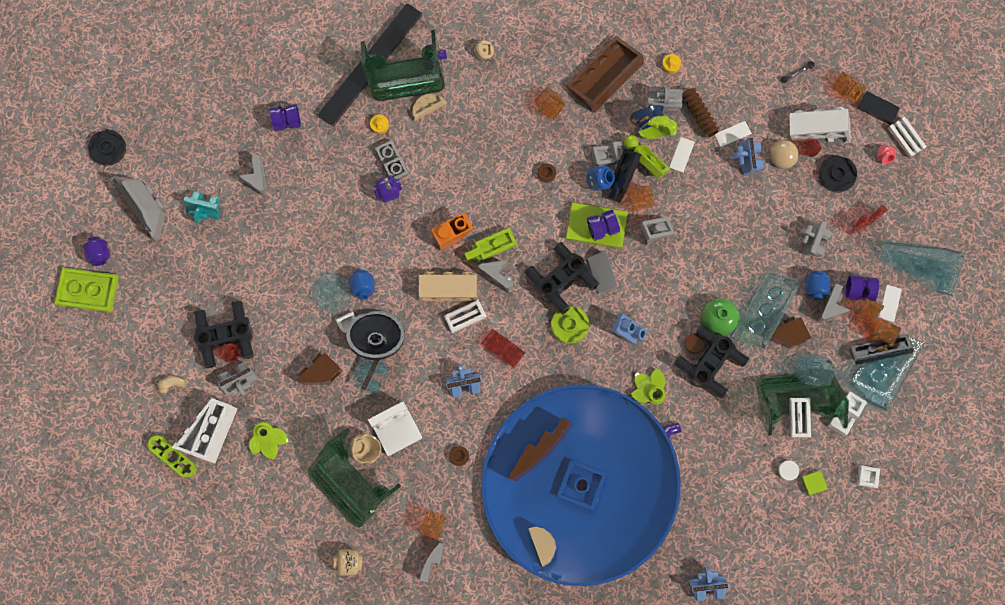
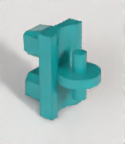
(202, 209)

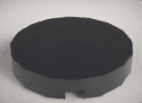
(107, 147)
(838, 174)

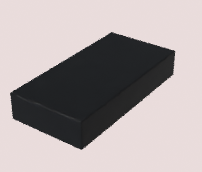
(878, 108)

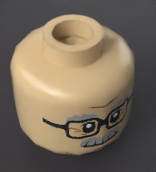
(347, 562)

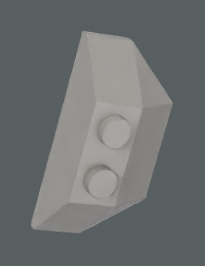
(143, 204)

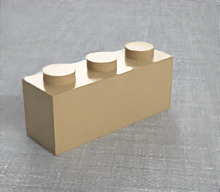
(448, 287)

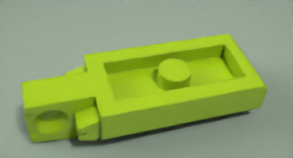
(491, 246)

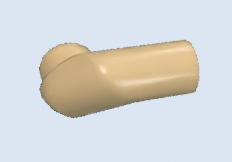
(166, 383)

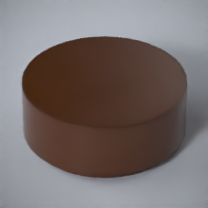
(546, 173)
(694, 343)
(459, 456)

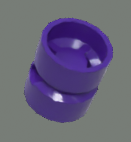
(285, 117)
(603, 225)
(855, 286)

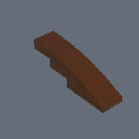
(534, 456)

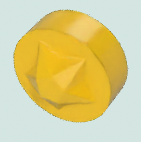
(671, 63)
(379, 124)

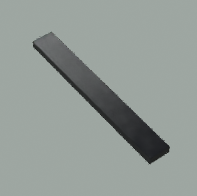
(357, 80)

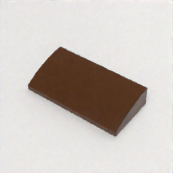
(605, 73)

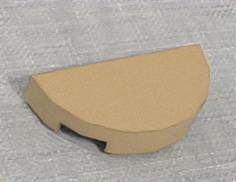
(426, 104)
(544, 544)

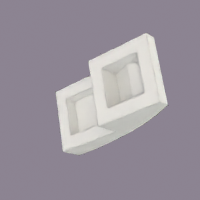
(856, 406)

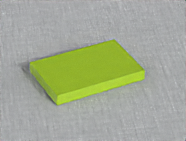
(579, 231)
(86, 290)

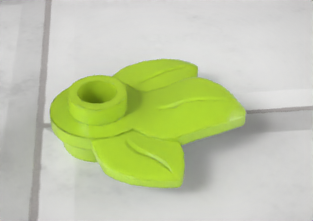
(647, 385)
(267, 443)

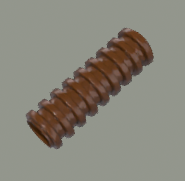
(700, 112)

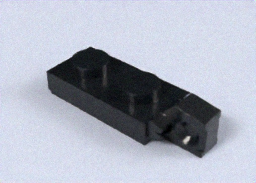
(623, 174)

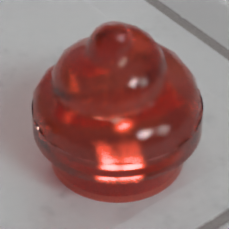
(810, 147)
(229, 352)

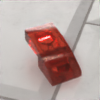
(864, 221)
(502, 348)

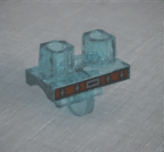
(369, 383)

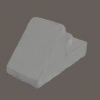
(256, 180)
(656, 229)
(493, 272)
(831, 309)

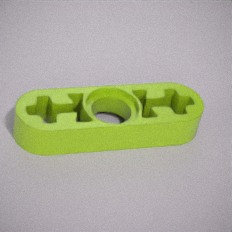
(165, 443)

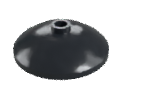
(375, 327)

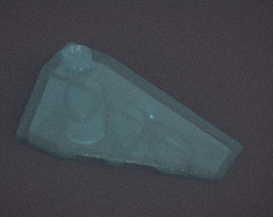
(931, 265)
(883, 378)

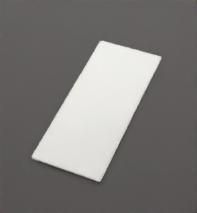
(733, 133)
(682, 154)
(890, 303)

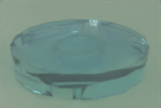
(332, 293)
(815, 370)

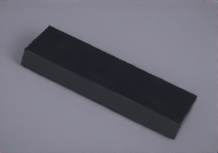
(881, 350)

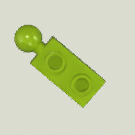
(648, 158)

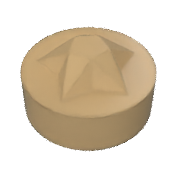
(484, 50)

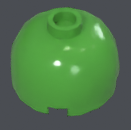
(720, 316)

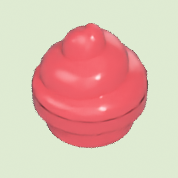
(886, 154)

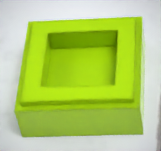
(814, 483)

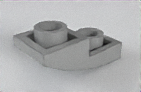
(391, 160)

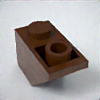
(791, 333)
(321, 372)

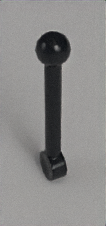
(810, 65)

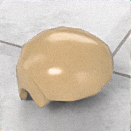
(783, 154)
(365, 448)

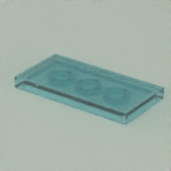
(766, 310)

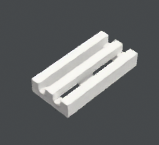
(913, 134)
(467, 323)
(799, 417)

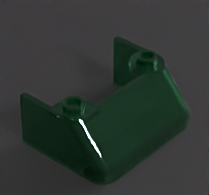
(404, 77)
(776, 390)
(345, 485)

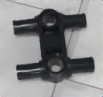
(562, 278)
(223, 334)
(711, 361)

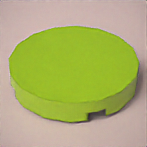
(570, 326)

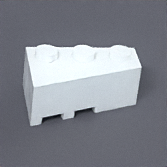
(820, 124)
(208, 432)

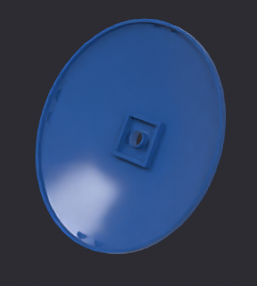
(628, 494)

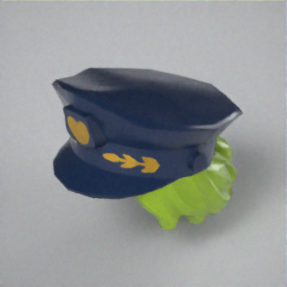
(653, 123)

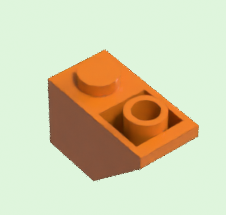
(452, 231)

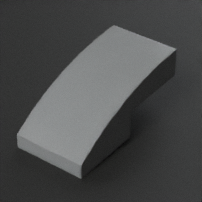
(607, 154)
(435, 557)

